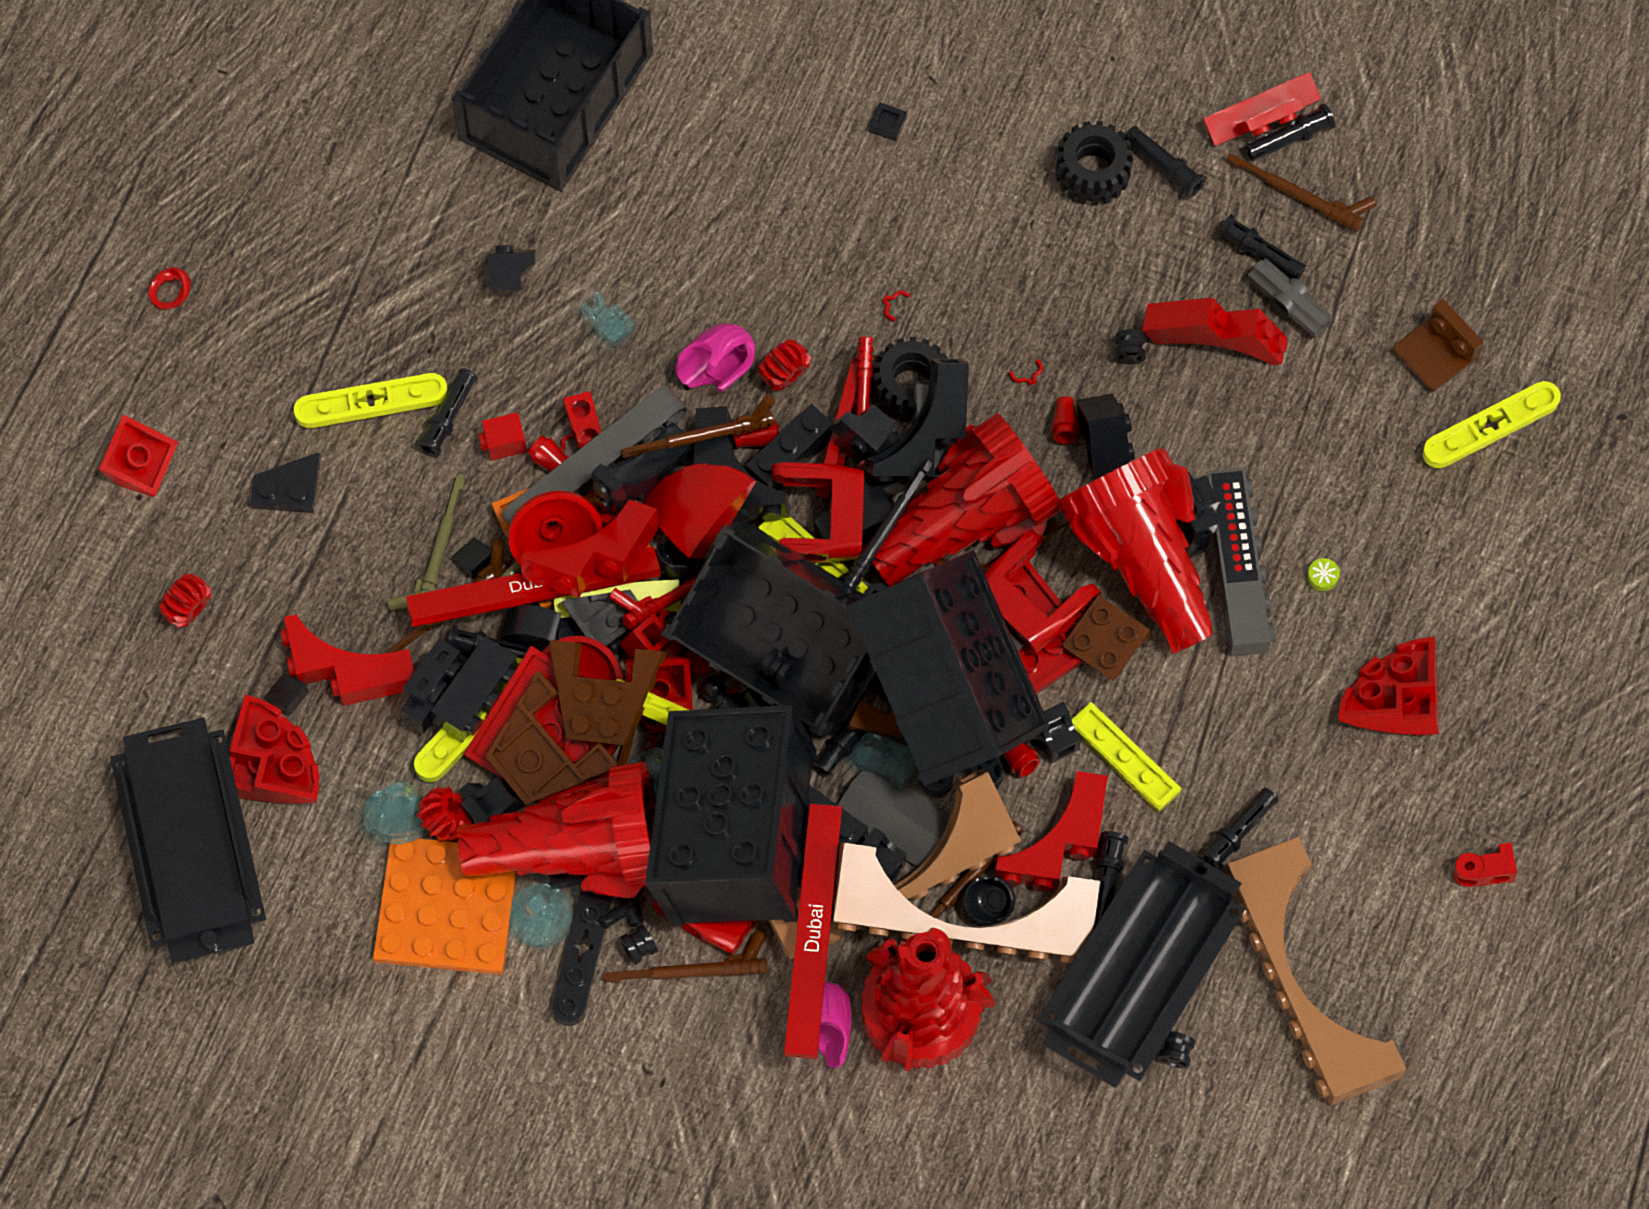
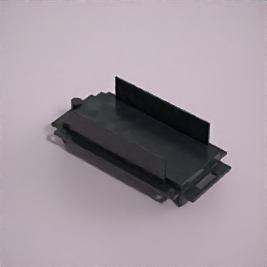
(188, 841)
(1142, 963)

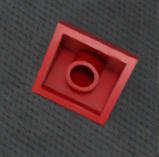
(672, 679)

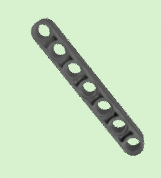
(634, 428)

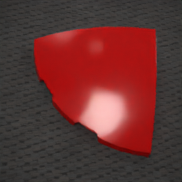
(698, 503)
(1396, 692)
(272, 756)

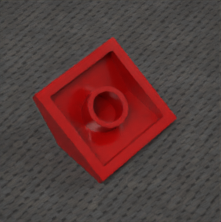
(137, 456)

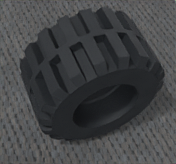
(1094, 141)
(894, 361)

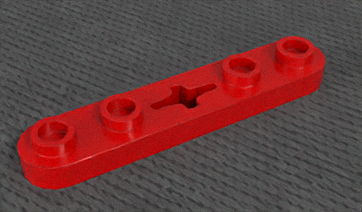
(848, 403)

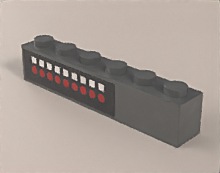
(1238, 565)

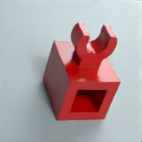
(647, 635)

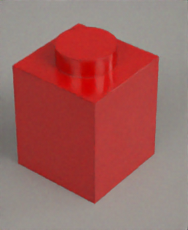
(502, 436)

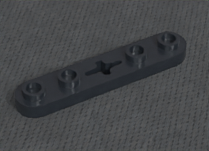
(576, 976)

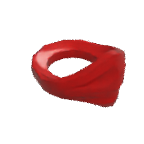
(170, 275)

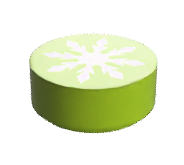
(1323, 574)

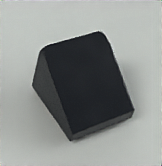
(473, 557)
(287, 694)

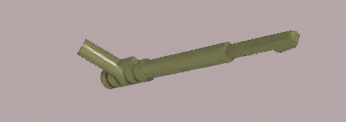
(431, 580)

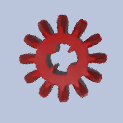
(784, 365)
(185, 600)
(442, 813)

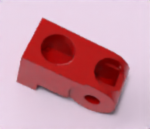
(582, 417)
(1486, 869)

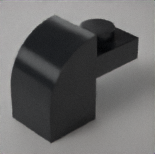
(535, 626)

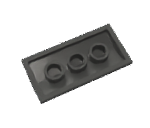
(903, 814)

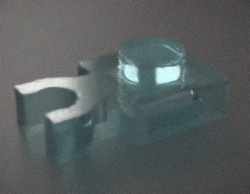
(610, 322)

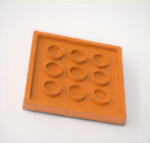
(440, 915)

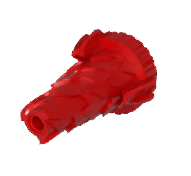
(983, 493)
(1134, 527)
(589, 832)
(919, 1008)

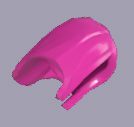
(716, 357)
(835, 1025)

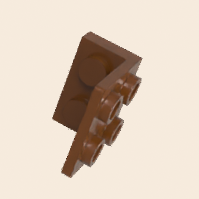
(1440, 347)
(1107, 638)

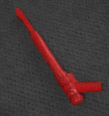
(864, 374)
(644, 608)

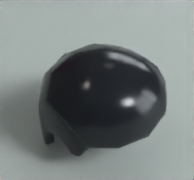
(675, 563)
(989, 899)

